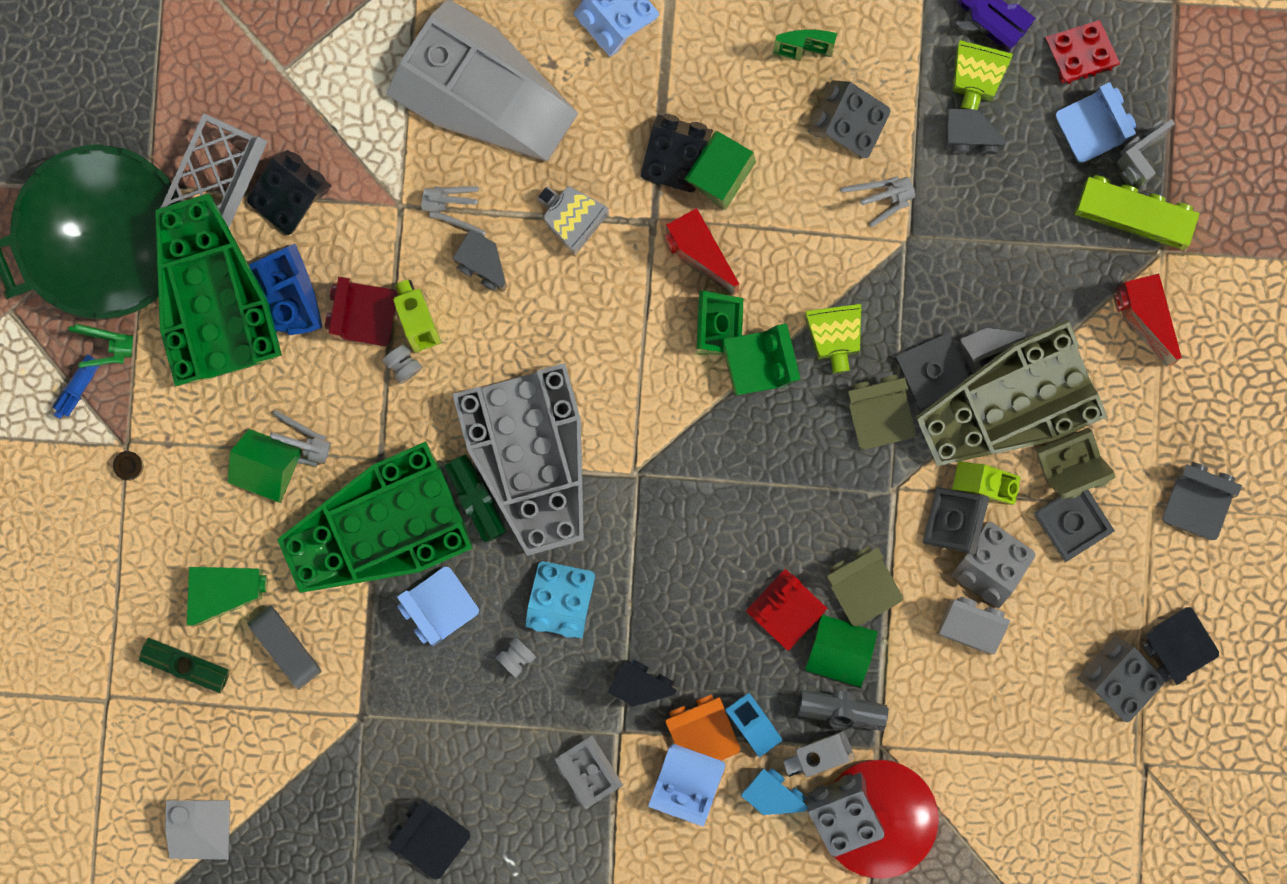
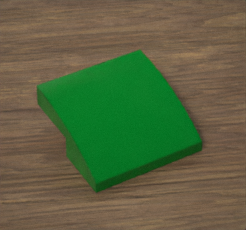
(794, 42)

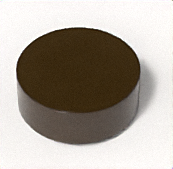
(128, 465)

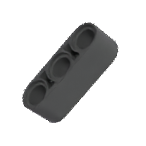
(284, 647)

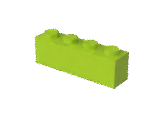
(1137, 213)

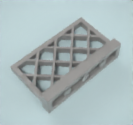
(241, 177)

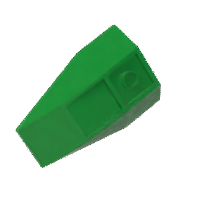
(208, 296)
(378, 526)

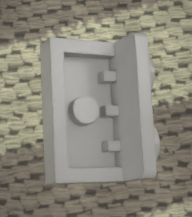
(588, 772)

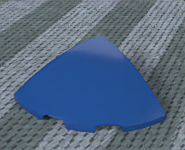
(288, 291)

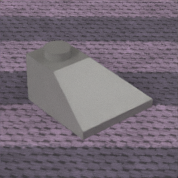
(988, 344)
(198, 829)

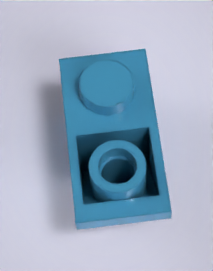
(753, 724)
(771, 796)

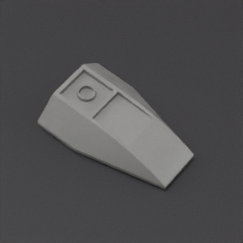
(480, 85)
(529, 454)

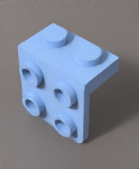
(614, 20)
(1096, 123)
(438, 606)
(687, 784)

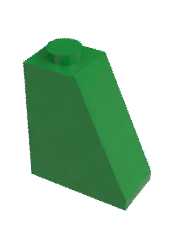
(221, 591)

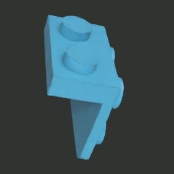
(560, 599)

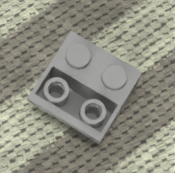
(973, 626)

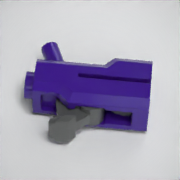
(996, 20)

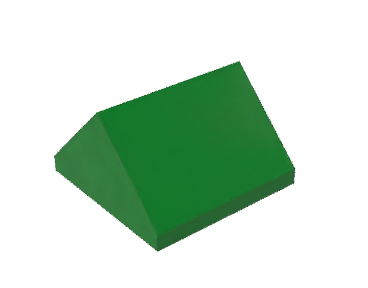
(721, 169)
(718, 318)
(262, 465)
(841, 651)

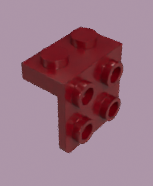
(361, 312)

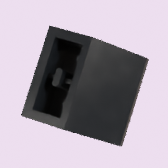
(638, 687)

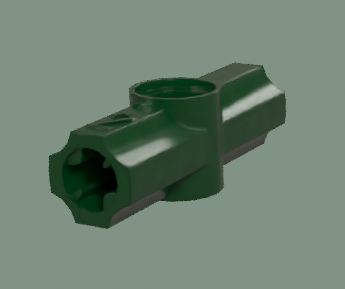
(475, 498)
(167, 658)

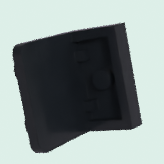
(673, 151)
(287, 191)
(1179, 646)
(429, 838)

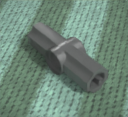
(842, 710)

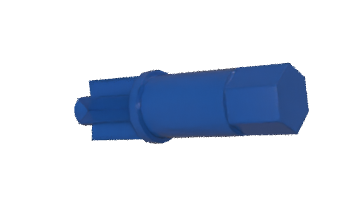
(72, 393)

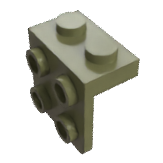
(881, 412)
(1074, 464)
(864, 586)

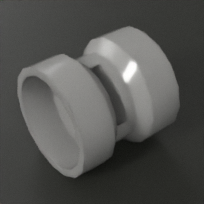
(402, 364)
(515, 657)

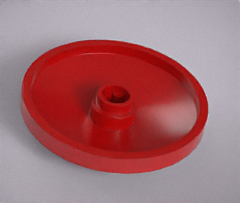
(906, 814)

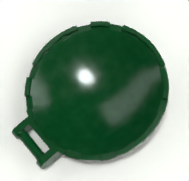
(88, 232)

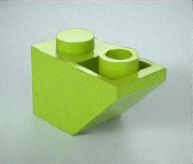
(986, 481)

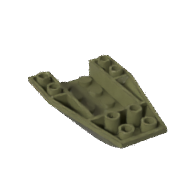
(1015, 401)

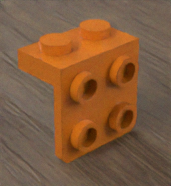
(704, 729)

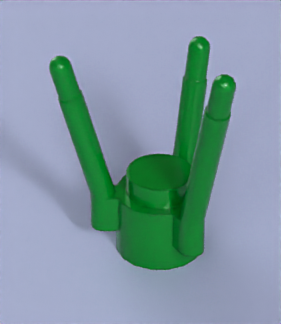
(119, 344)

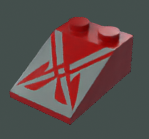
(697, 247)
(1148, 313)

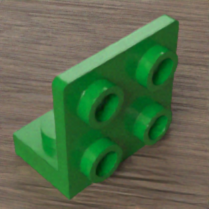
(761, 360)

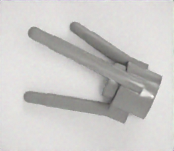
(897, 191)
(437, 200)
(315, 449)

